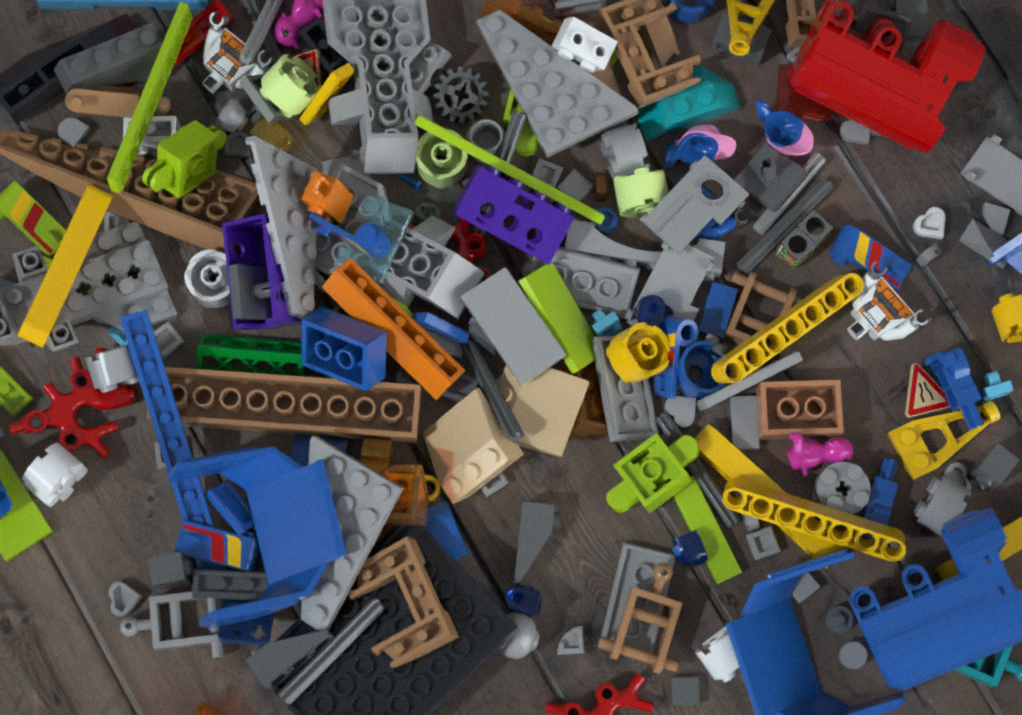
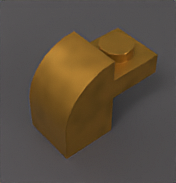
(376, 453)

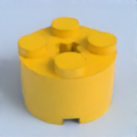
(1009, 317)
(639, 352)

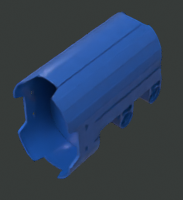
(949, 621)

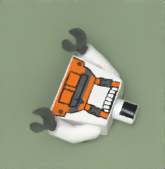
(222, 57)
(882, 311)

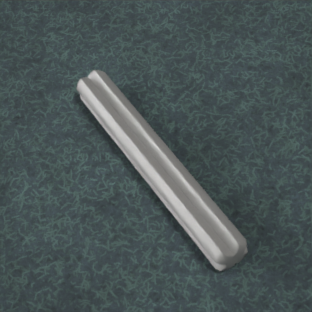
(259, 31)
(769, 217)

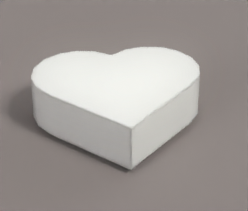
(931, 224)

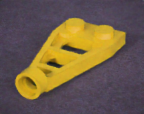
(745, 32)
(913, 451)

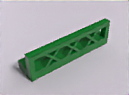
(249, 349)

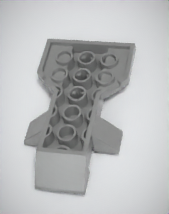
(381, 99)
(108, 258)
(421, 262)

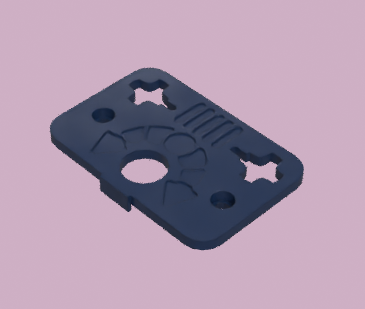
(229, 632)

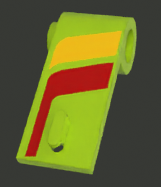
(31, 218)

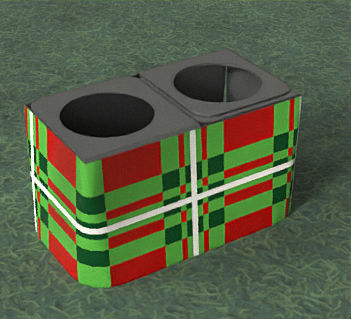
(795, 260)

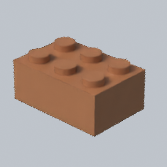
(801, 408)

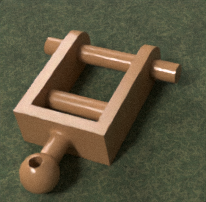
(110, 101)
(749, 283)
(668, 623)

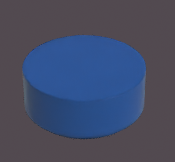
(610, 221)

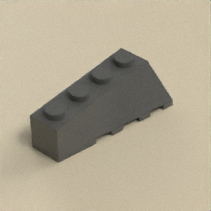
(112, 62)

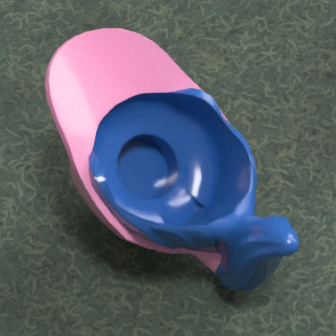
(785, 130)
(697, 143)

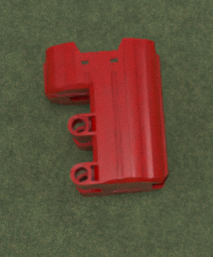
(877, 84)

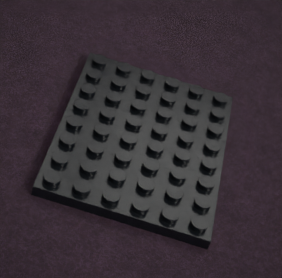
(366, 683)

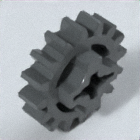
(448, 90)

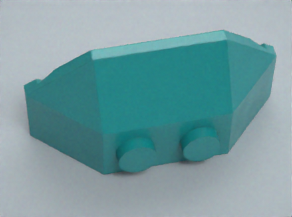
(692, 106)

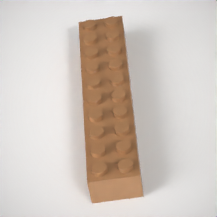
(295, 405)

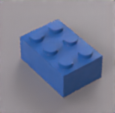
(344, 348)

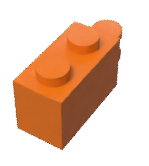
(327, 197)

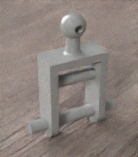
(177, 641)

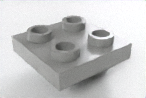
(428, 66)

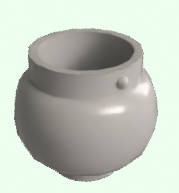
(486, 135)
(524, 640)

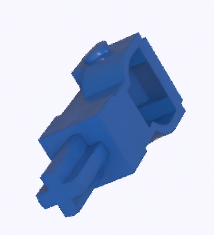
(957, 384)
(882, 495)

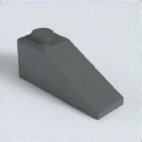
(535, 530)
(282, 658)

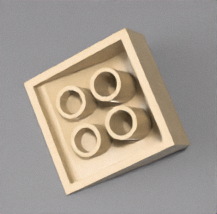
(544, 407)
(469, 447)

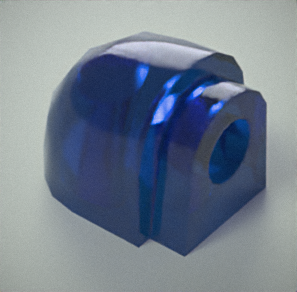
(650, 310)
(690, 549)
(524, 600)

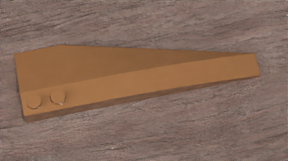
(191, 218)

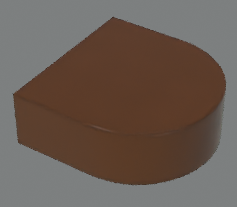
(600, 186)

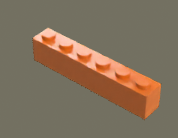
(405, 337)

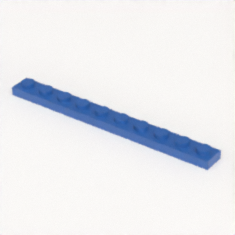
(166, 420)

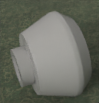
(232, 116)

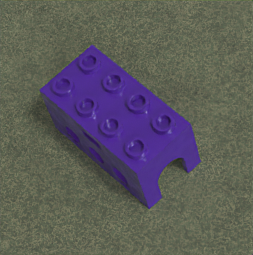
(510, 199)
(257, 251)

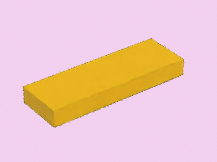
(330, 89)

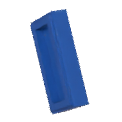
(717, 310)
(441, 327)
(231, 507)

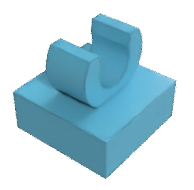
(606, 325)
(994, 387)

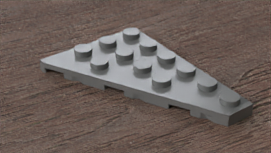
(555, 93)
(292, 233)
(362, 508)

